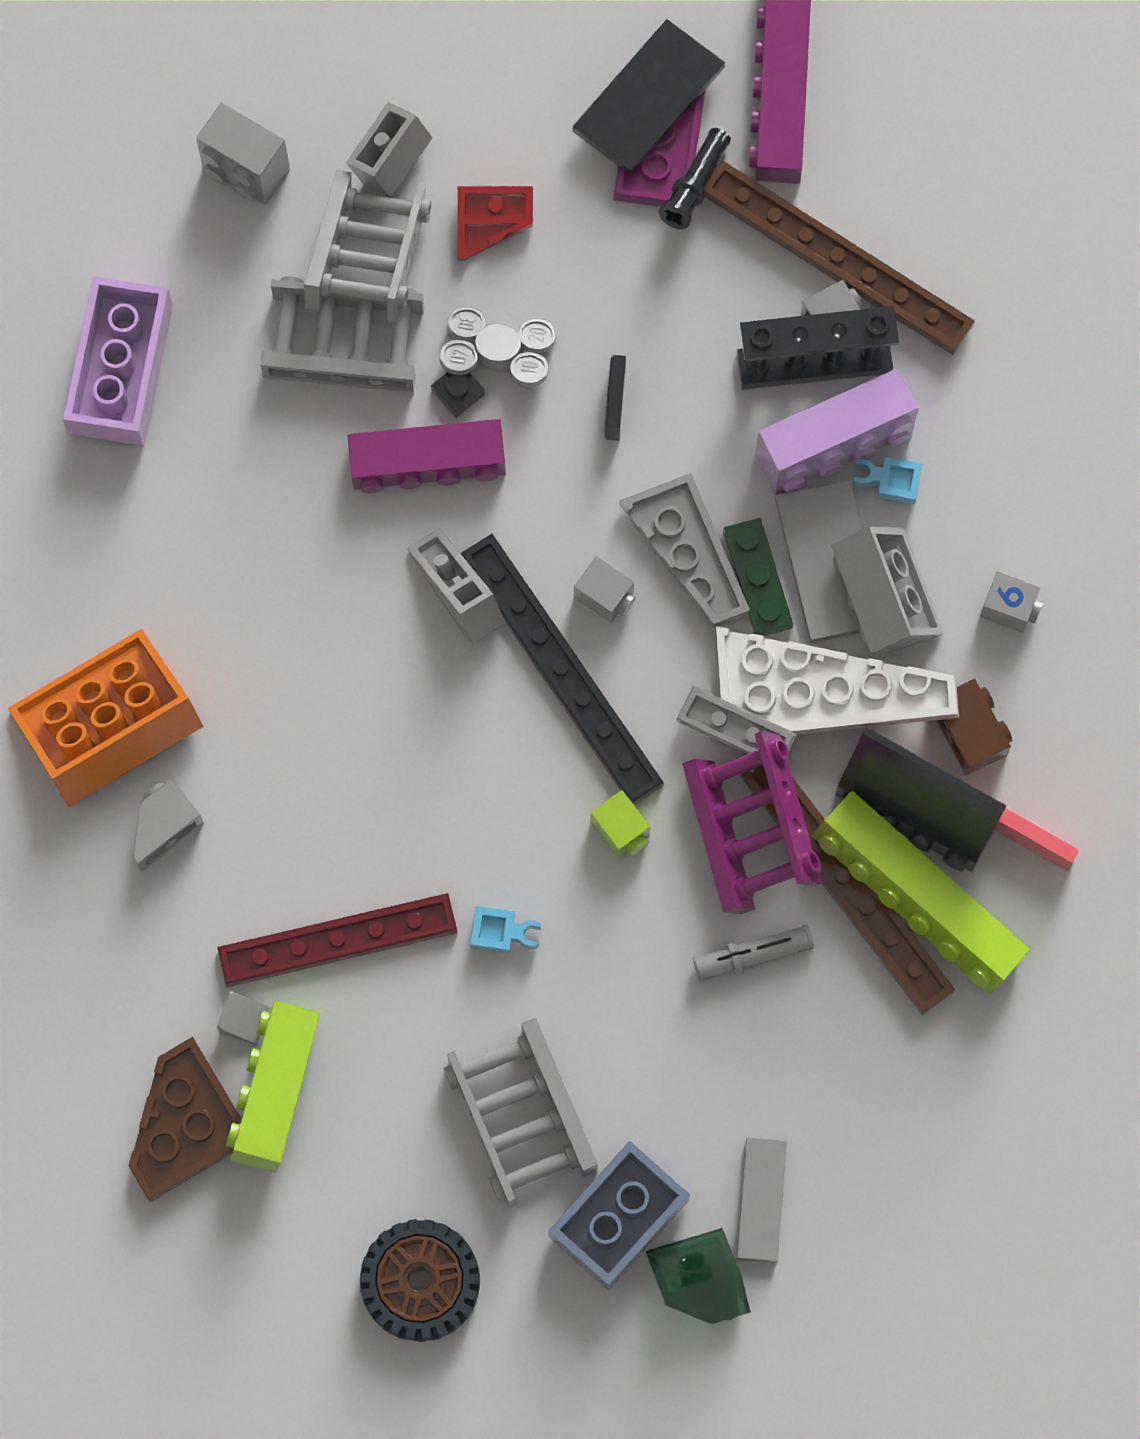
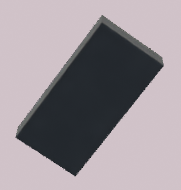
(615, 397)

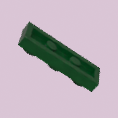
(758, 577)

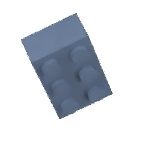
(618, 1215)

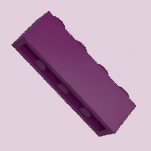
(426, 455)

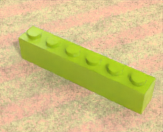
(920, 893)

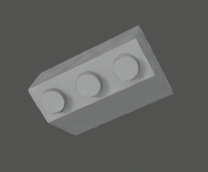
(885, 589)

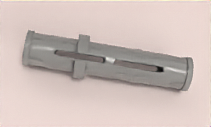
(737, 957)

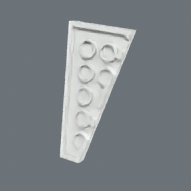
(826, 689)

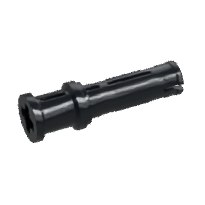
(689, 190)

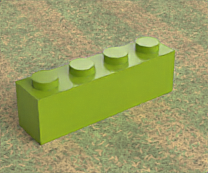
(274, 1086)

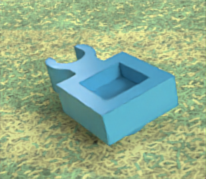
(896, 479)
(496, 929)

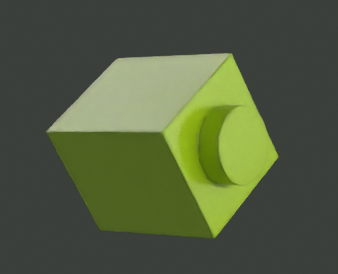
(621, 825)

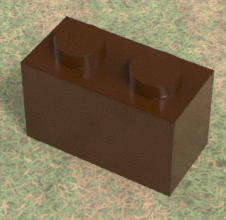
(976, 735)

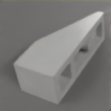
(457, 585)

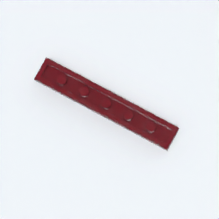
(337, 940)

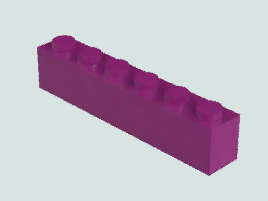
(781, 90)

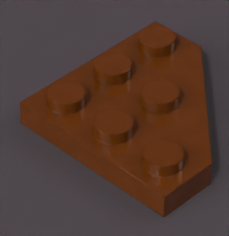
(181, 1122)

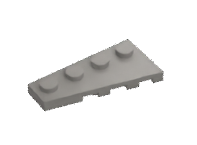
(685, 540)

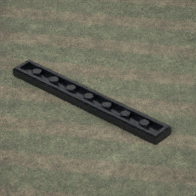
(563, 671)

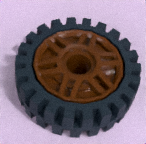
(413, 1248)

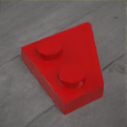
(491, 216)

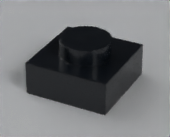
(457, 392)

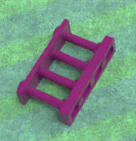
(716, 821)

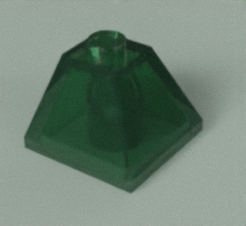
(700, 1277)

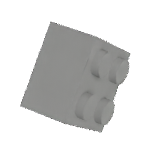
(242, 154)

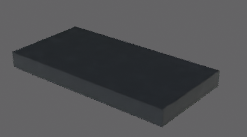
(648, 97)

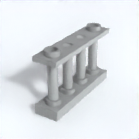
(338, 226)
(320, 365)
(560, 1117)

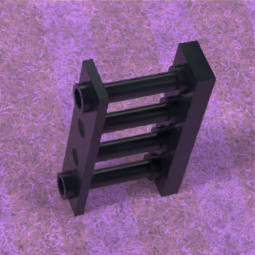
(817, 347)

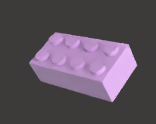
(118, 361)
(836, 432)

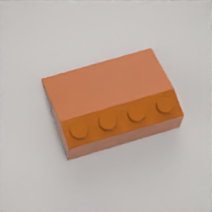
(105, 717)

